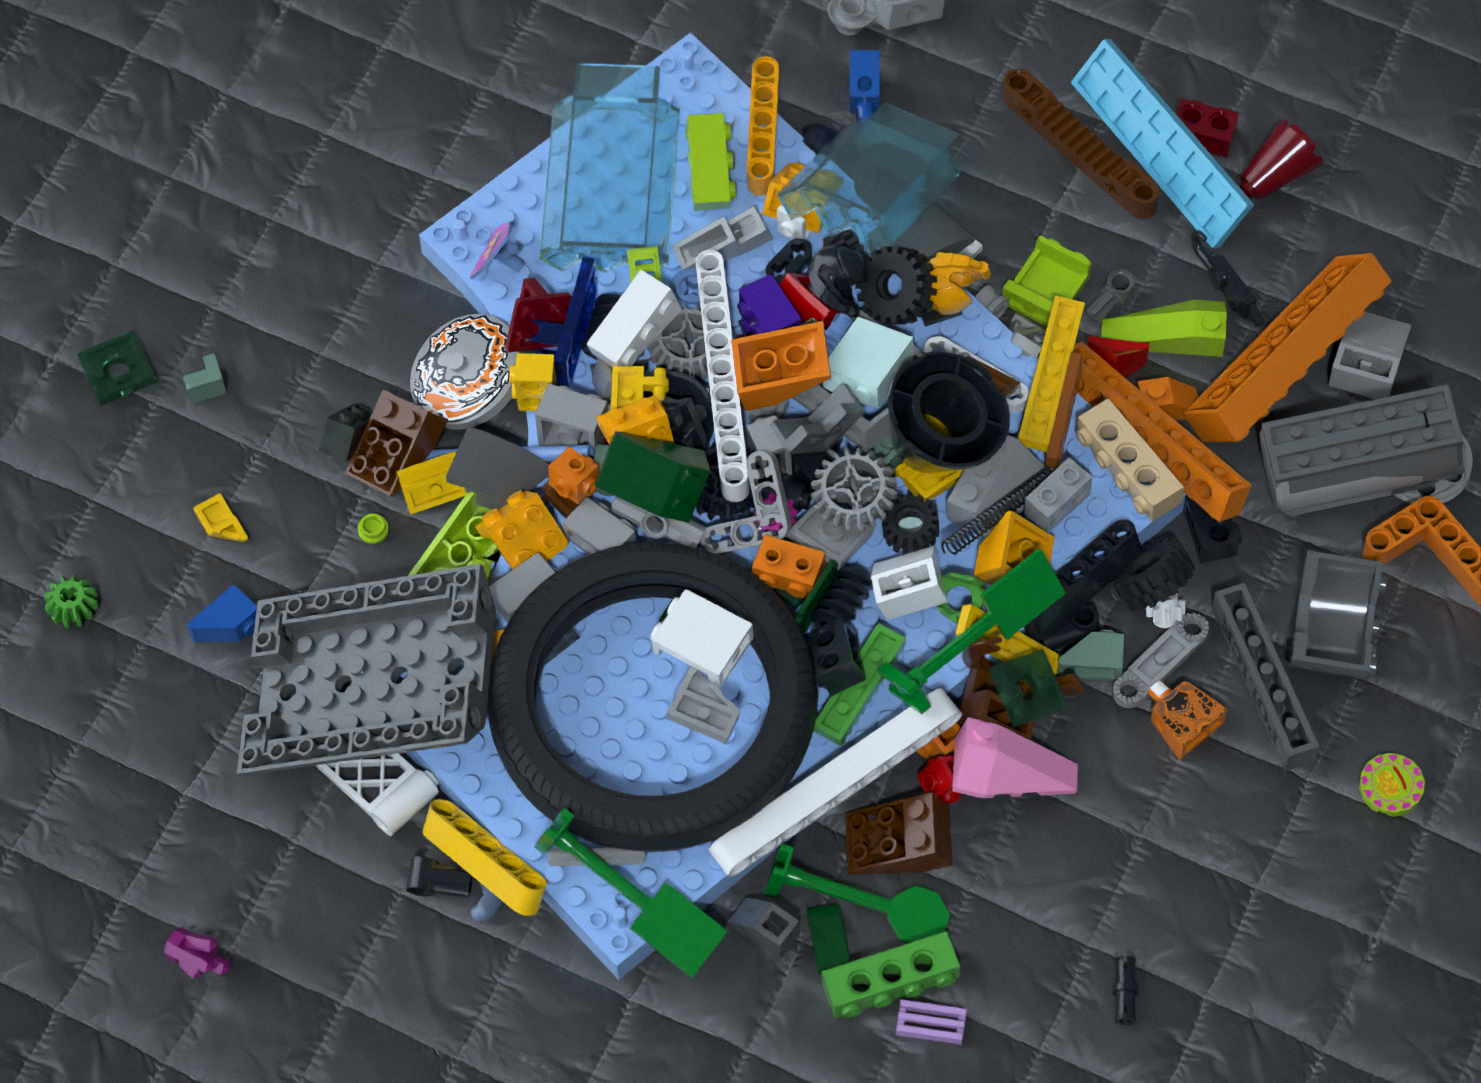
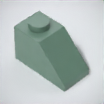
(1095, 657)

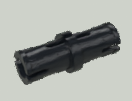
(1125, 990)

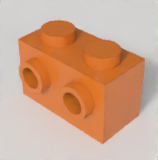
(788, 566)

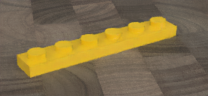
(1050, 373)

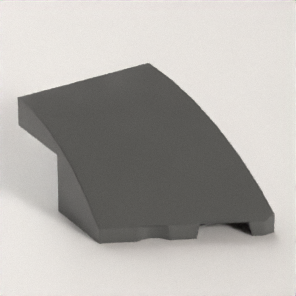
(494, 468)

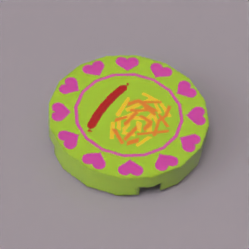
(1391, 784)

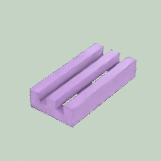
(931, 1009)

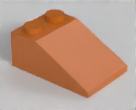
(780, 364)

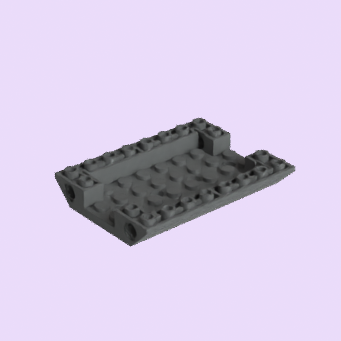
(370, 637)

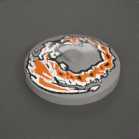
(464, 371)

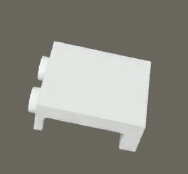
(703, 636)

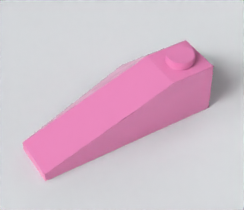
(1002, 762)

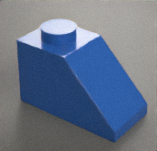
(225, 619)

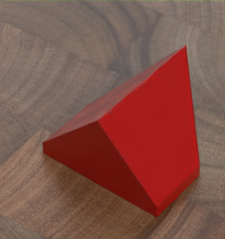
(1120, 354)

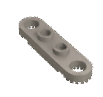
(1160, 660)

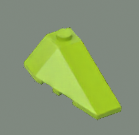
(1178, 328)
(457, 540)

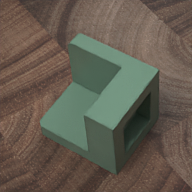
(205, 383)

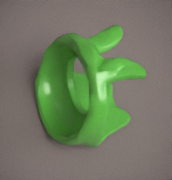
(972, 583)

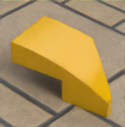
(219, 520)

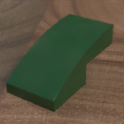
(827, 937)

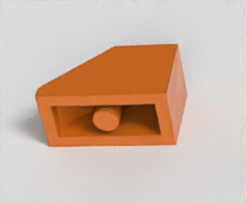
(1169, 395)

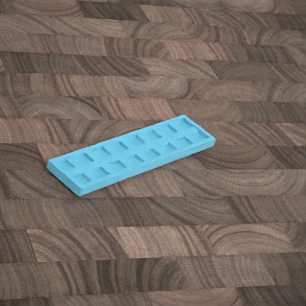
(1162, 143)

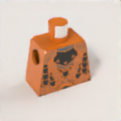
(1184, 715)

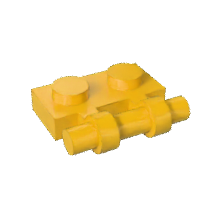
(631, 382)

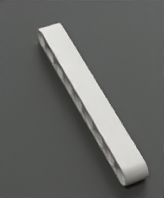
(721, 386)
(833, 783)

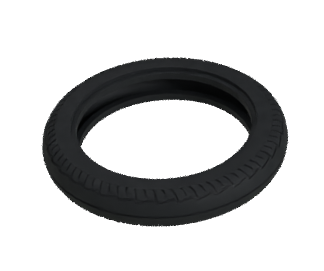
(662, 820)

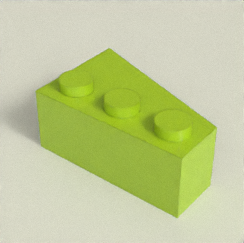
(709, 161)

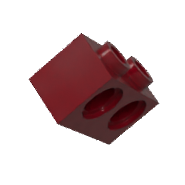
(1206, 121)

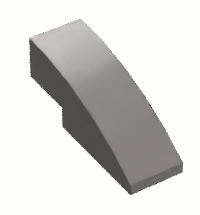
(728, 237)

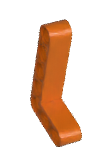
(1431, 532)

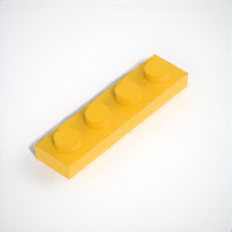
(1014, 647)

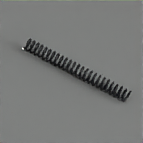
(992, 509)

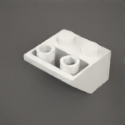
(908, 583)

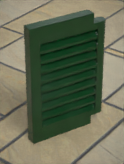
(823, 583)

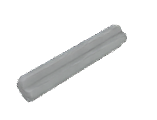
(609, 855)

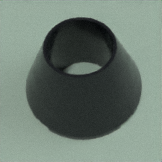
(959, 397)

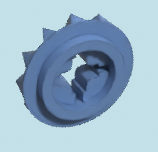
(680, 290)

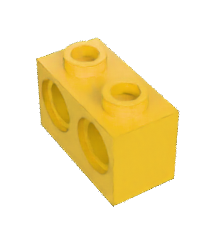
(531, 378)

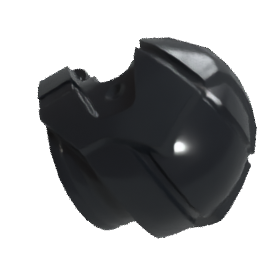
(830, 275)

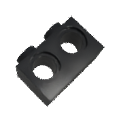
(1205, 527)
(836, 656)

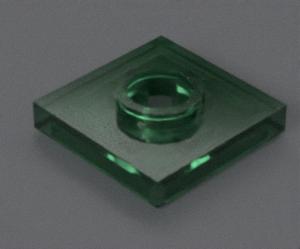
(119, 350)
(1038, 674)

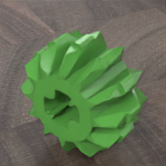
(71, 601)

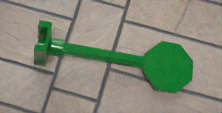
(912, 913)

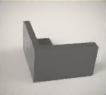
(823, 426)

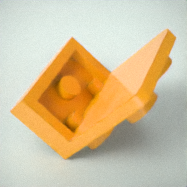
(642, 418)
(523, 529)

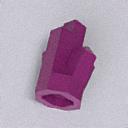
(195, 953)

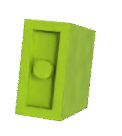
(1047, 274)

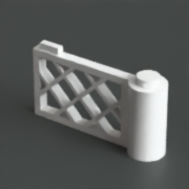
(398, 801)

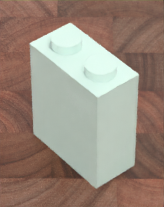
(869, 360)

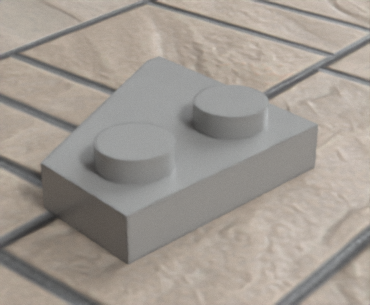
(703, 707)

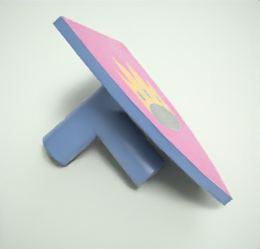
(495, 250)

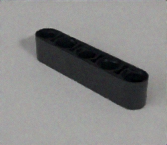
(1096, 575)

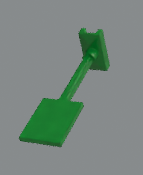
(1010, 606)
(666, 920)

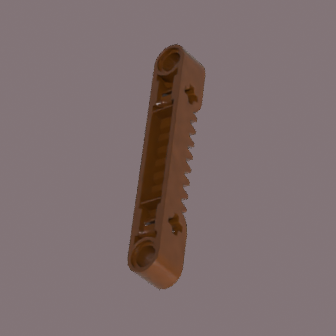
(1115, 176)

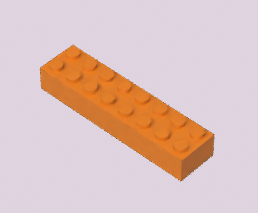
(1287, 348)

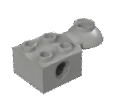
(855, 15)

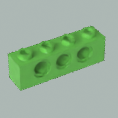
(933, 951)

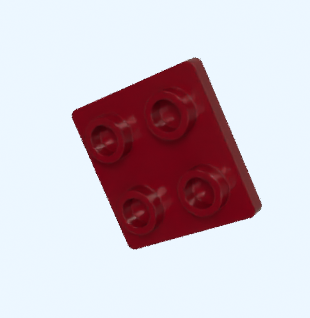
(534, 305)

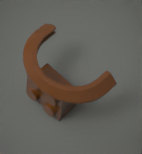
(982, 697)

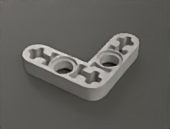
(765, 512)

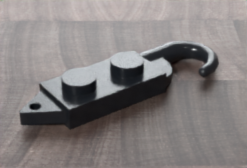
(1227, 280)

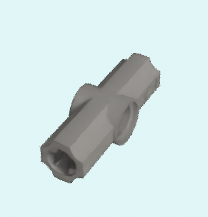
(672, 530)

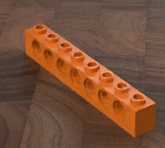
(1194, 465)

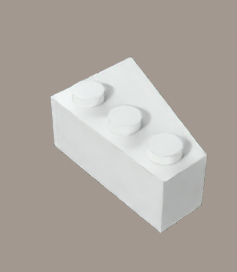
(634, 321)

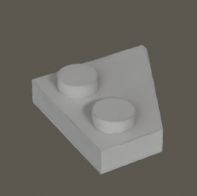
(1026, 335)

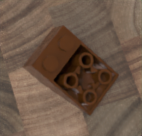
(394, 439)
(899, 837)

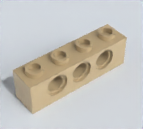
(1108, 422)

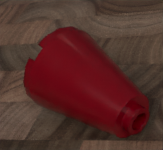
(1280, 161)

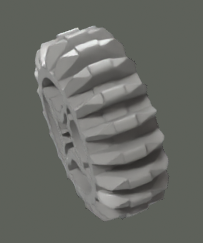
(670, 347)
(865, 485)

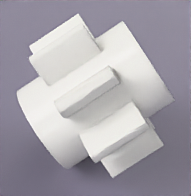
(1168, 612)

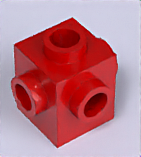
(938, 779)

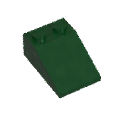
(654, 475)

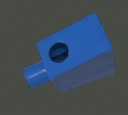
(864, 82)

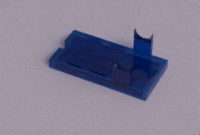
(572, 333)

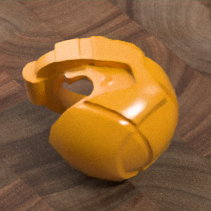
(952, 274)

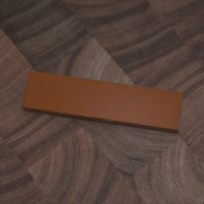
(1064, 411)

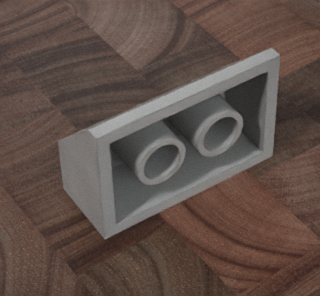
(990, 482)

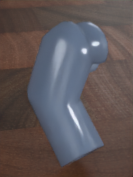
(486, 906)

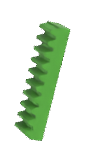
(845, 707)

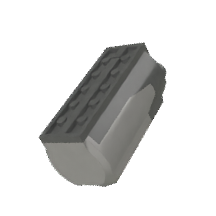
(1362, 451)

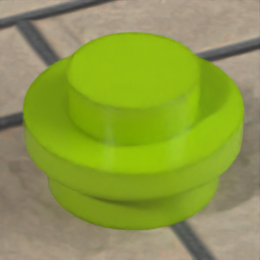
(373, 529)

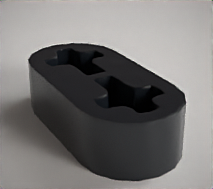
(784, 259)

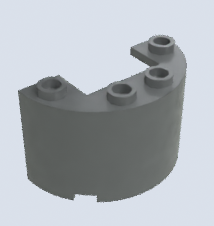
(1337, 615)

